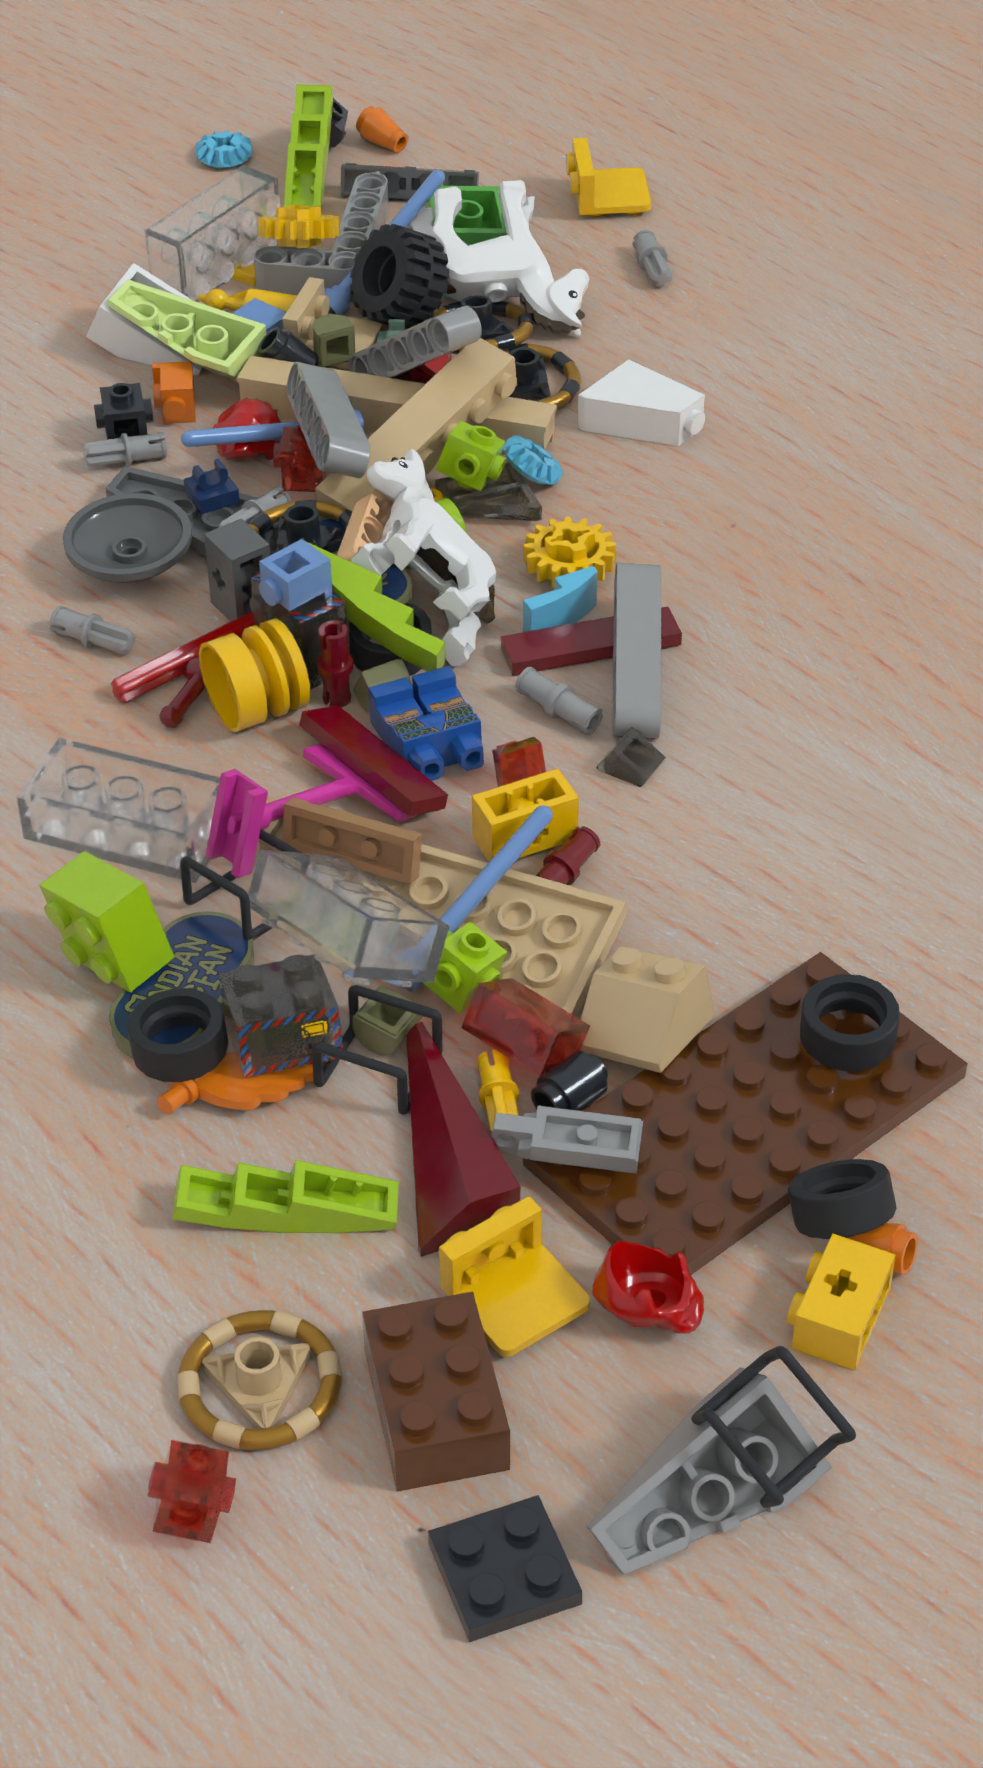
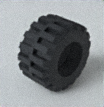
(399, 276)

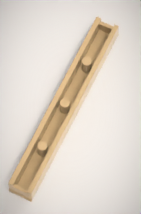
(382, 396)

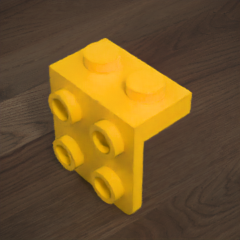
(605, 189)
(513, 1277)

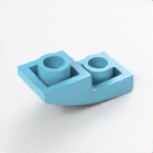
(568, 603)

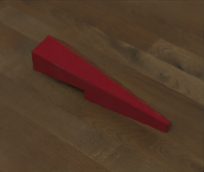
(455, 1160)

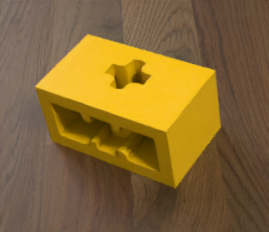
(505, 808)
(841, 1301)

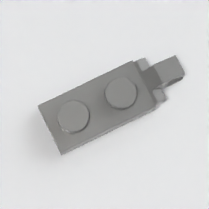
(571, 1138)

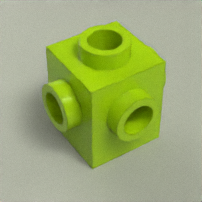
(472, 456)
(465, 962)

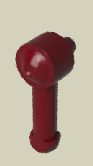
(172, 714)

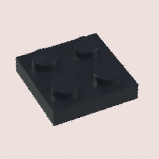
(504, 1568)

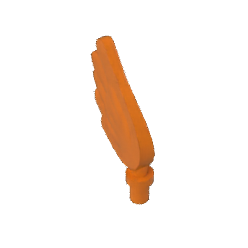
(230, 1090)

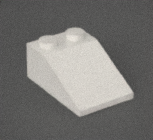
(126, 338)

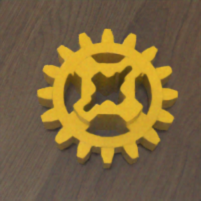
(298, 226)
(568, 548)

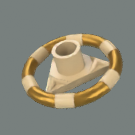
(259, 1379)

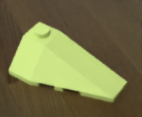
(197, 331)

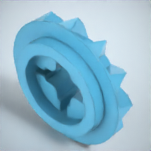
(224, 149)
(532, 460)

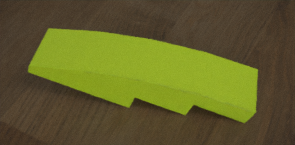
(309, 145)
(381, 616)
(271, 1200)

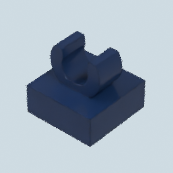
(211, 489)

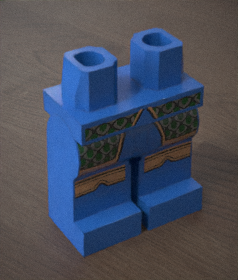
(427, 722)

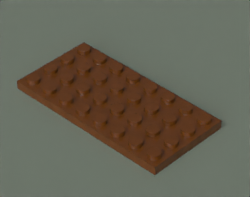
(745, 1119)

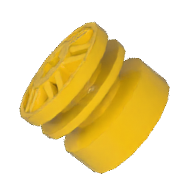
(254, 674)

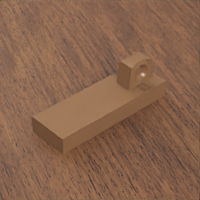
(357, 839)

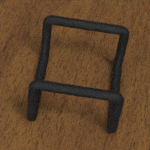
(224, 881)
(322, 1074)
(774, 1493)

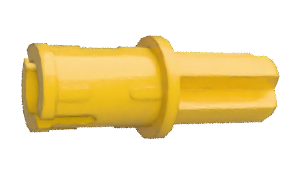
(498, 1090)

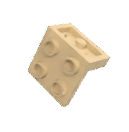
(312, 304)

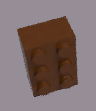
(436, 1391)

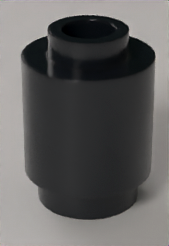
(285, 346)
(571, 1083)

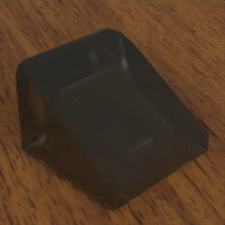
(631, 759)

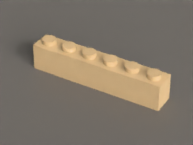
(459, 392)

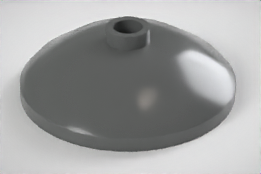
(127, 537)

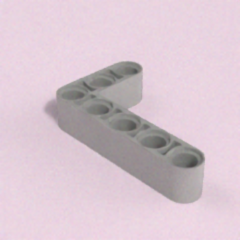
(290, 267)

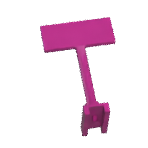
(243, 809)

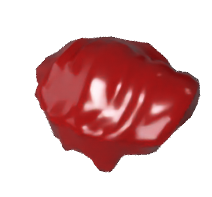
(247, 413)
(648, 1288)

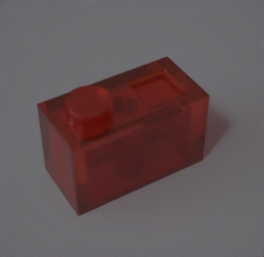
(523, 1025)

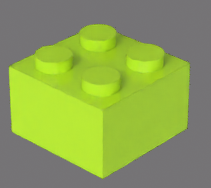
(106, 921)

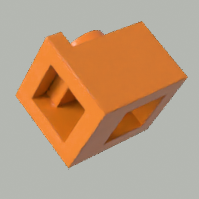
(174, 391)

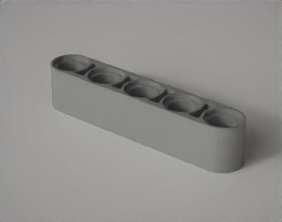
(418, 344)
(328, 420)
(637, 649)

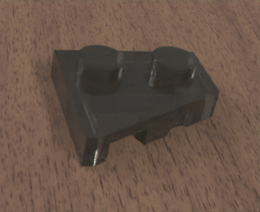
(500, 499)

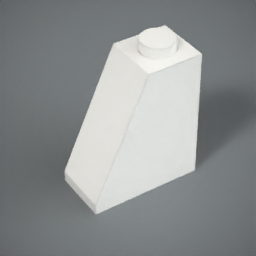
(641, 406)

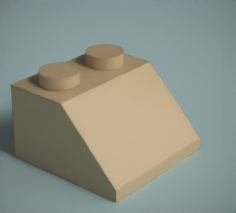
(645, 1008)

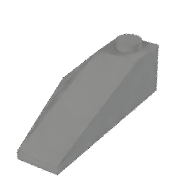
(699, 1484)

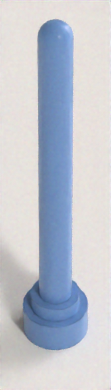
(340, 295)
(240, 434)
(494, 871)

